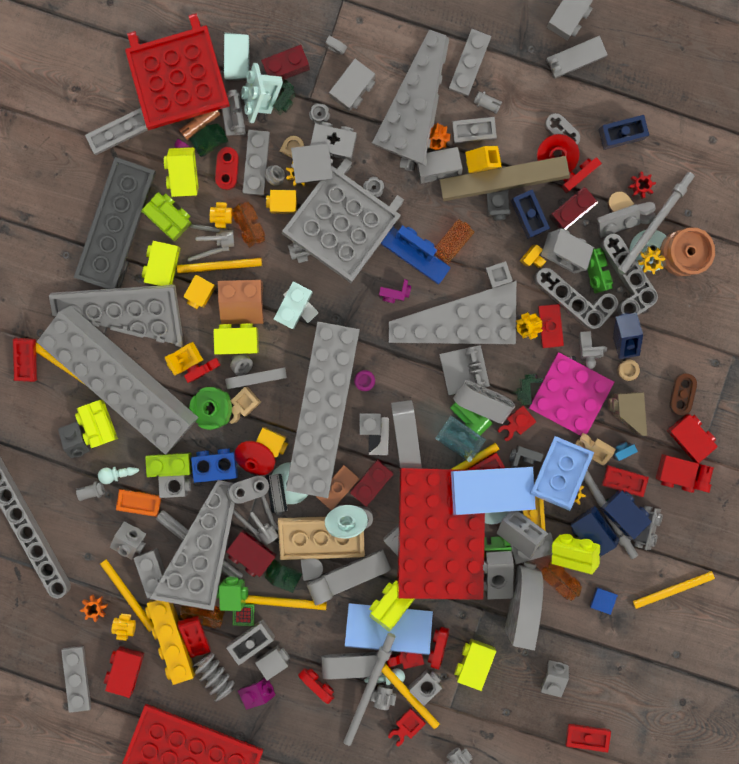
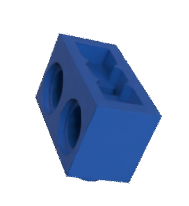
(215, 471)

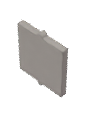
(312, 163)

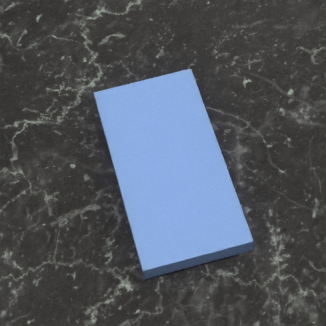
(492, 490)
(411, 630)

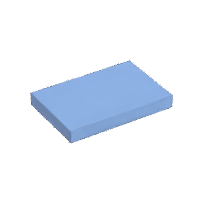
(562, 473)

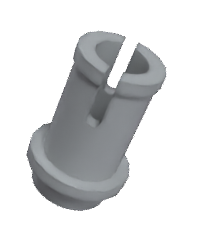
(487, 102)
(96, 489)

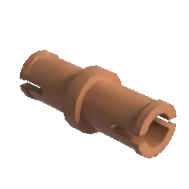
(197, 124)

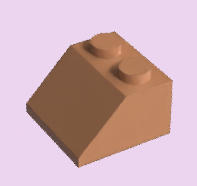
(241, 302)

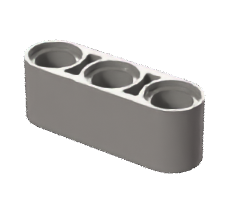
(484, 401)
(348, 665)

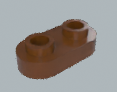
(686, 394)

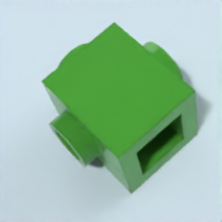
(232, 594)

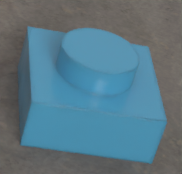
(624, 450)

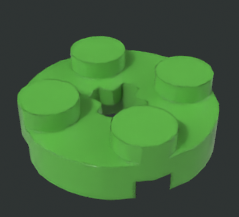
(220, 401)

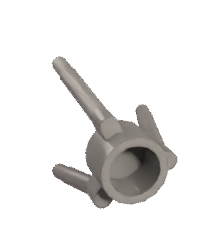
(224, 239)
(266, 532)

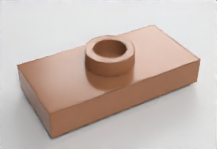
(340, 486)

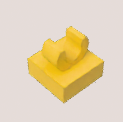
(532, 256)

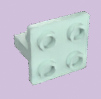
(260, 92)

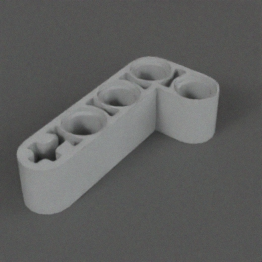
(635, 290)
(571, 295)
(406, 434)
(348, 576)

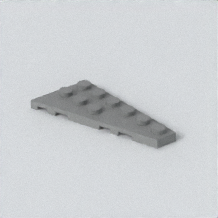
(414, 108)
(132, 310)
(475, 319)
(197, 564)

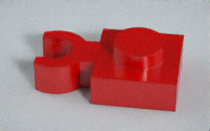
(196, 372)
(518, 421)
(408, 725)

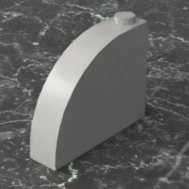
(525, 607)

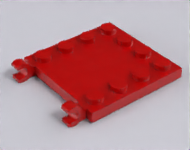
(176, 76)

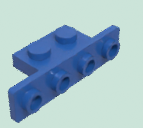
(416, 252)

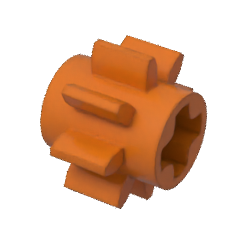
(439, 136)
(88, 606)

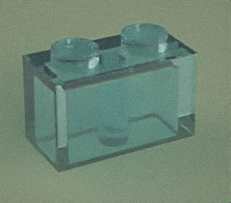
(460, 439)

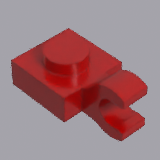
(407, 659)

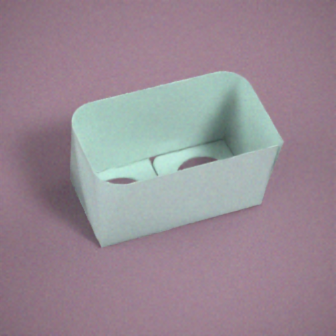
(236, 56)

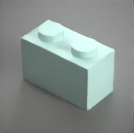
(293, 305)

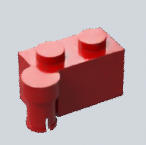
(684, 473)

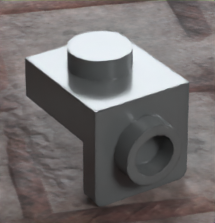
(72, 440)

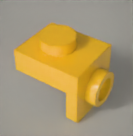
(183, 358)

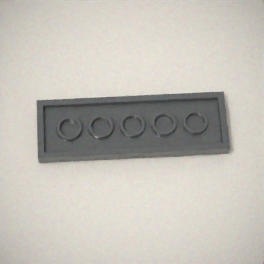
(115, 224)

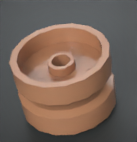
(687, 252)

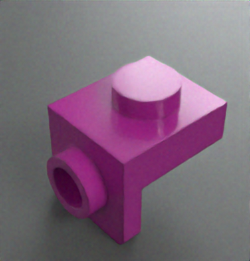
(391, 295)
(256, 694)

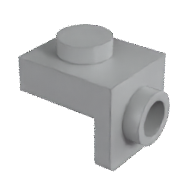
(555, 678)

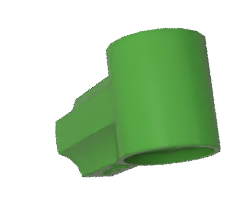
(472, 420)

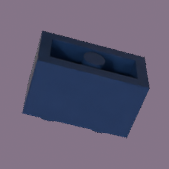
(623, 132)
(530, 214)
(627, 335)
(626, 514)
(594, 527)

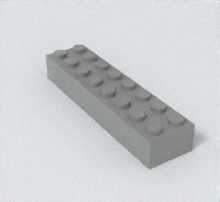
(117, 379)
(322, 410)

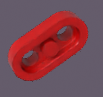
(227, 168)
(440, 639)
(310, 678)

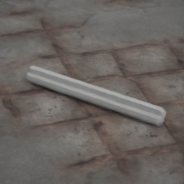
(180, 531)

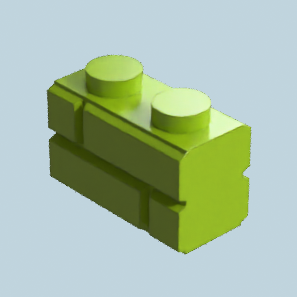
(166, 216)
(169, 465)

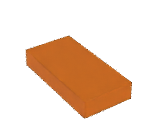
(138, 502)

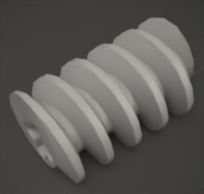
(214, 677)

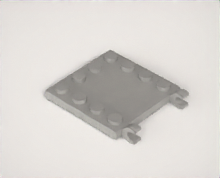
(342, 223)

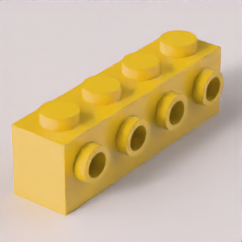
(171, 643)

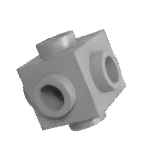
(128, 541)

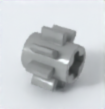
(298, 253)
(383, 697)
(458, 756)

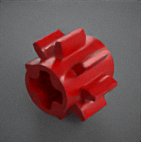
(647, 186)

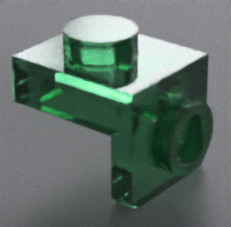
(285, 102)
(209, 139)
(524, 392)
(282, 576)

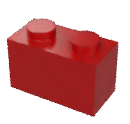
(692, 437)
(124, 671)

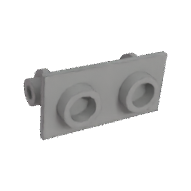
(233, 115)
(648, 536)

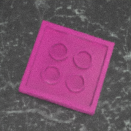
(571, 394)

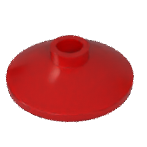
(559, 142)
(255, 458)

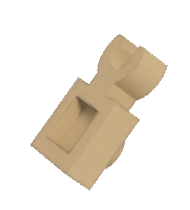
(243, 404)
(601, 450)

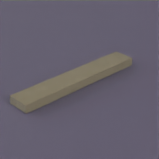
(504, 178)

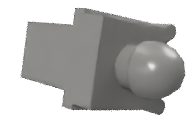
(587, 351)

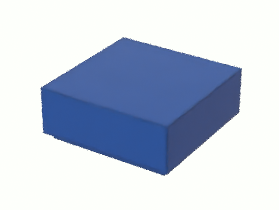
(603, 600)

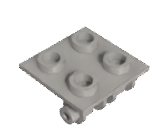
(462, 366)

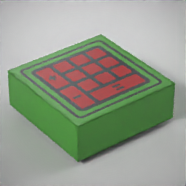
(245, 616)

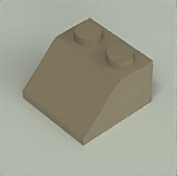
(630, 411)

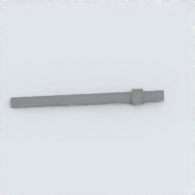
(677, 192)
(601, 501)
(383, 655)

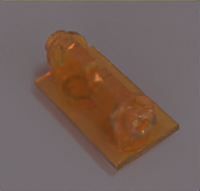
(243, 215)
(453, 241)
(568, 587)
(210, 618)

